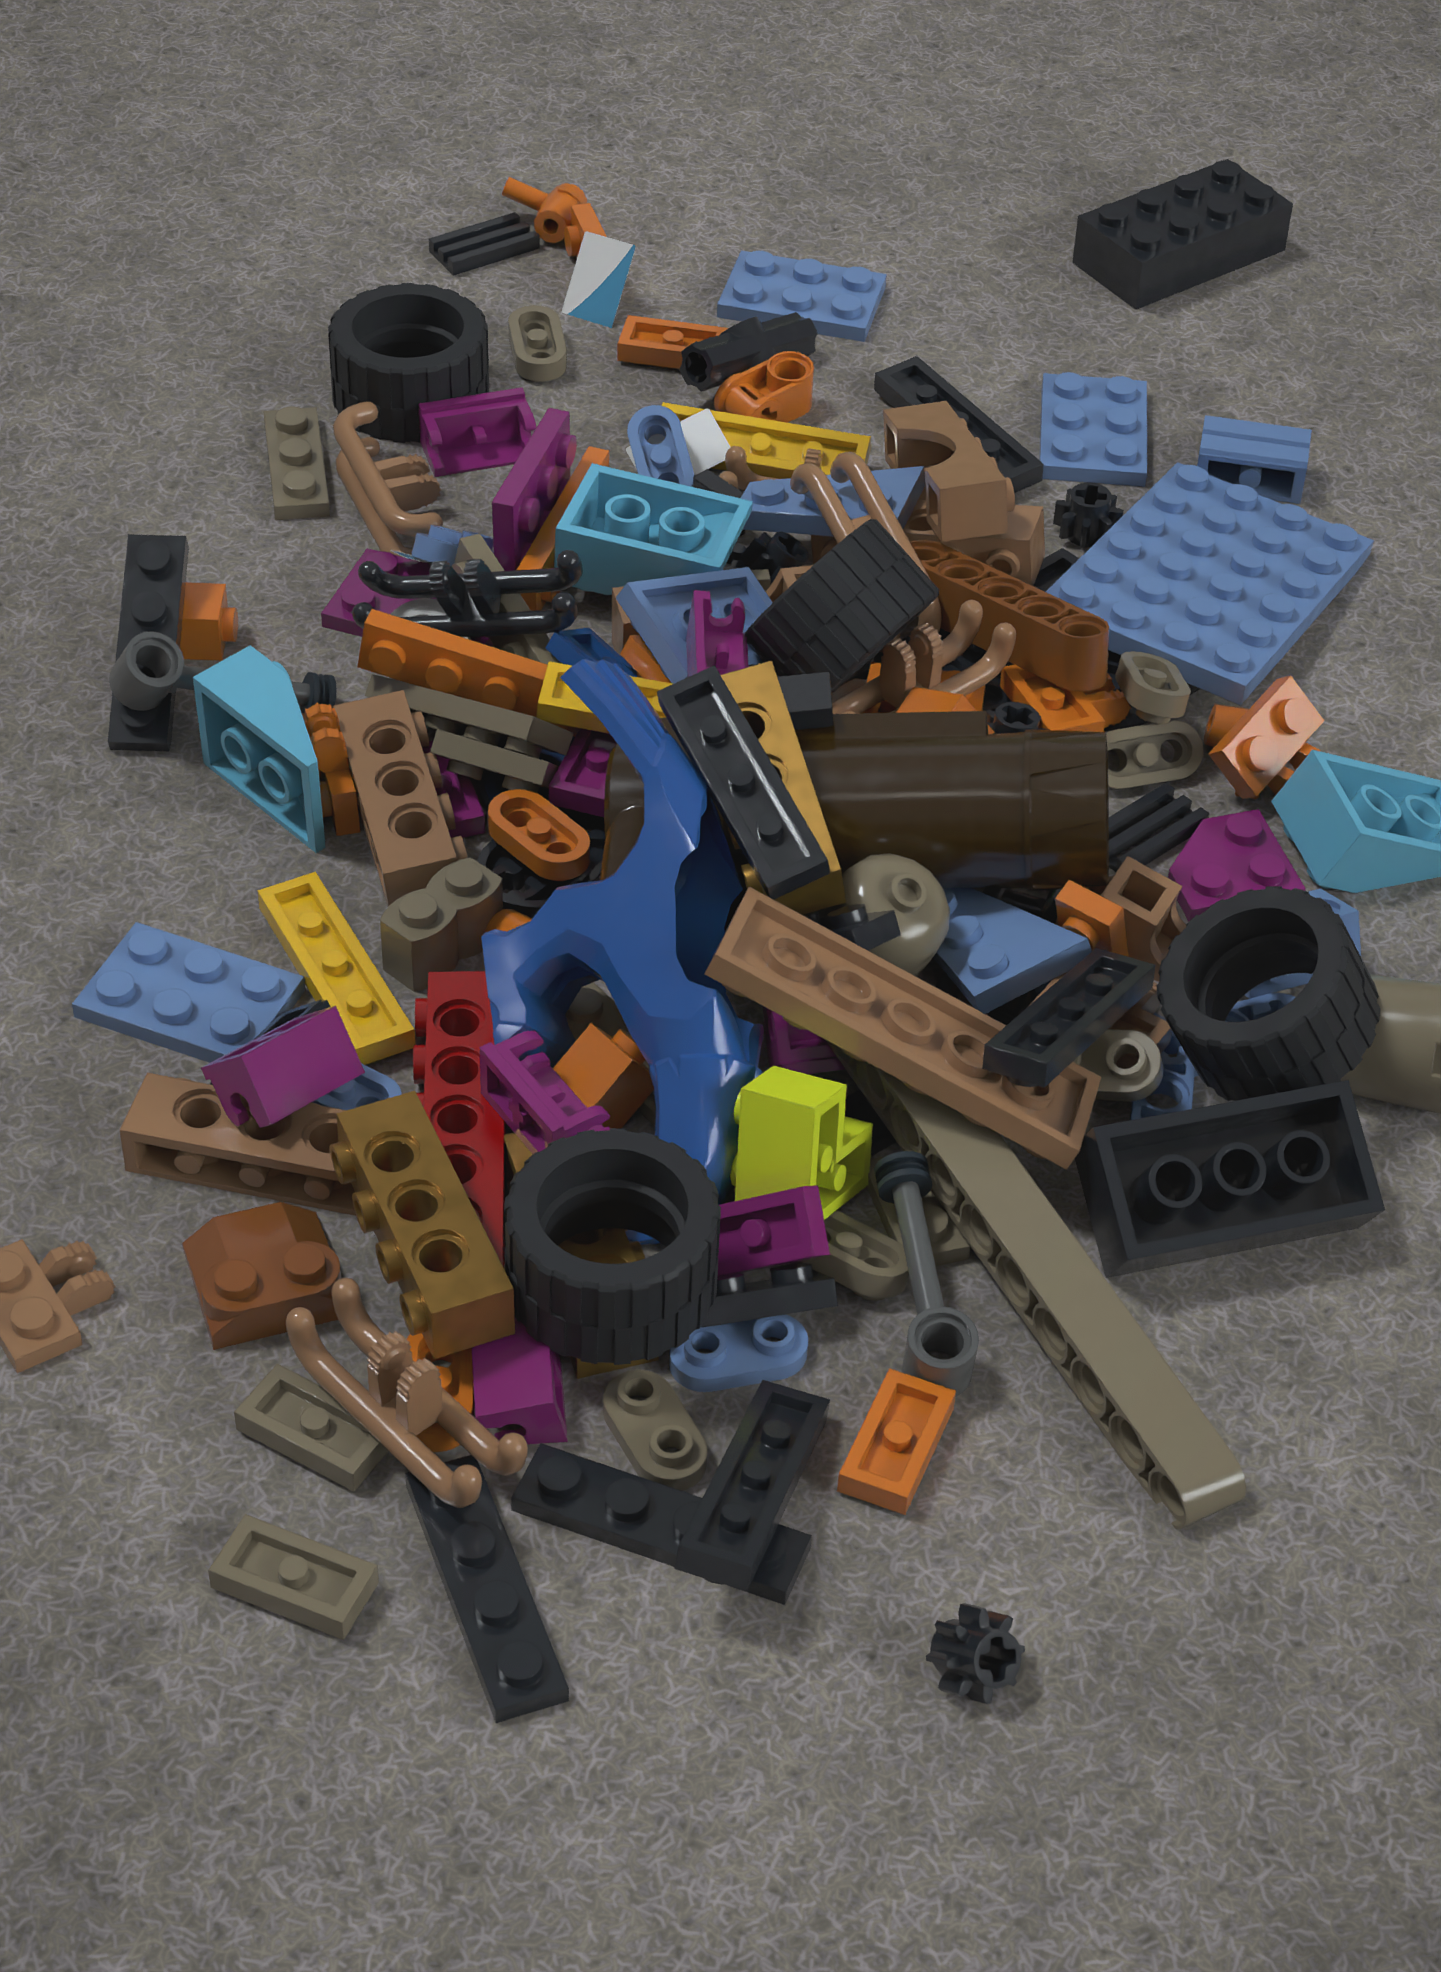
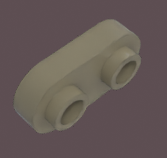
(537, 343)
(1152, 686)
(1141, 756)
(1120, 1083)
(862, 1259)
(652, 1425)

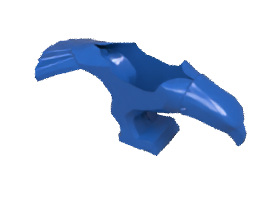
(647, 938)

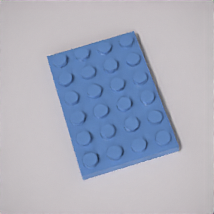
(1213, 578)

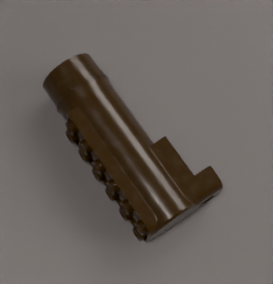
(937, 792)

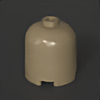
(914, 894)
(1406, 1051)

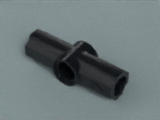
(743, 347)

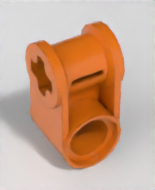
(771, 390)

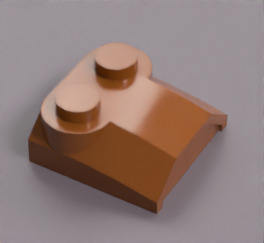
(258, 1269)

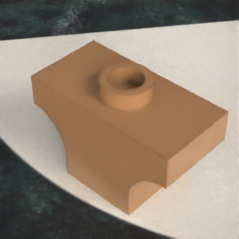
(1148, 910)

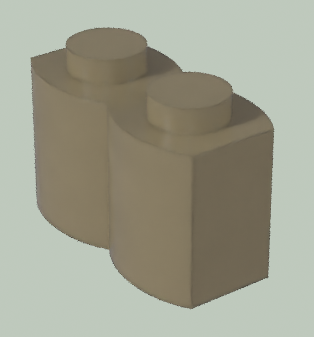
(439, 923)

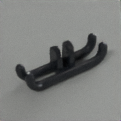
(475, 596)

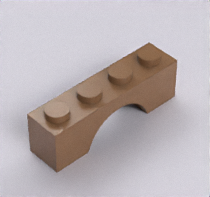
(963, 484)

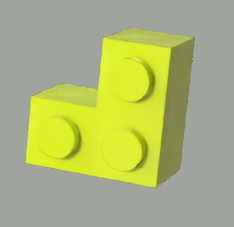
(799, 1137)

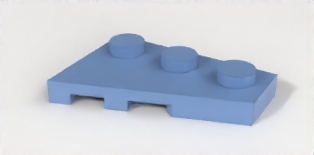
(782, 510)
(1001, 950)

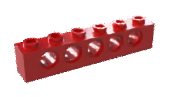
(455, 1025)

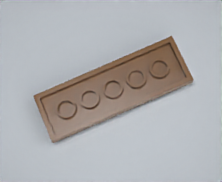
(895, 1025)

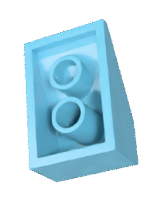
(646, 529)
(260, 741)
(1362, 823)

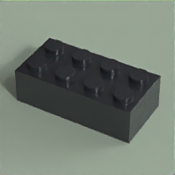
(1181, 233)
(1227, 1178)

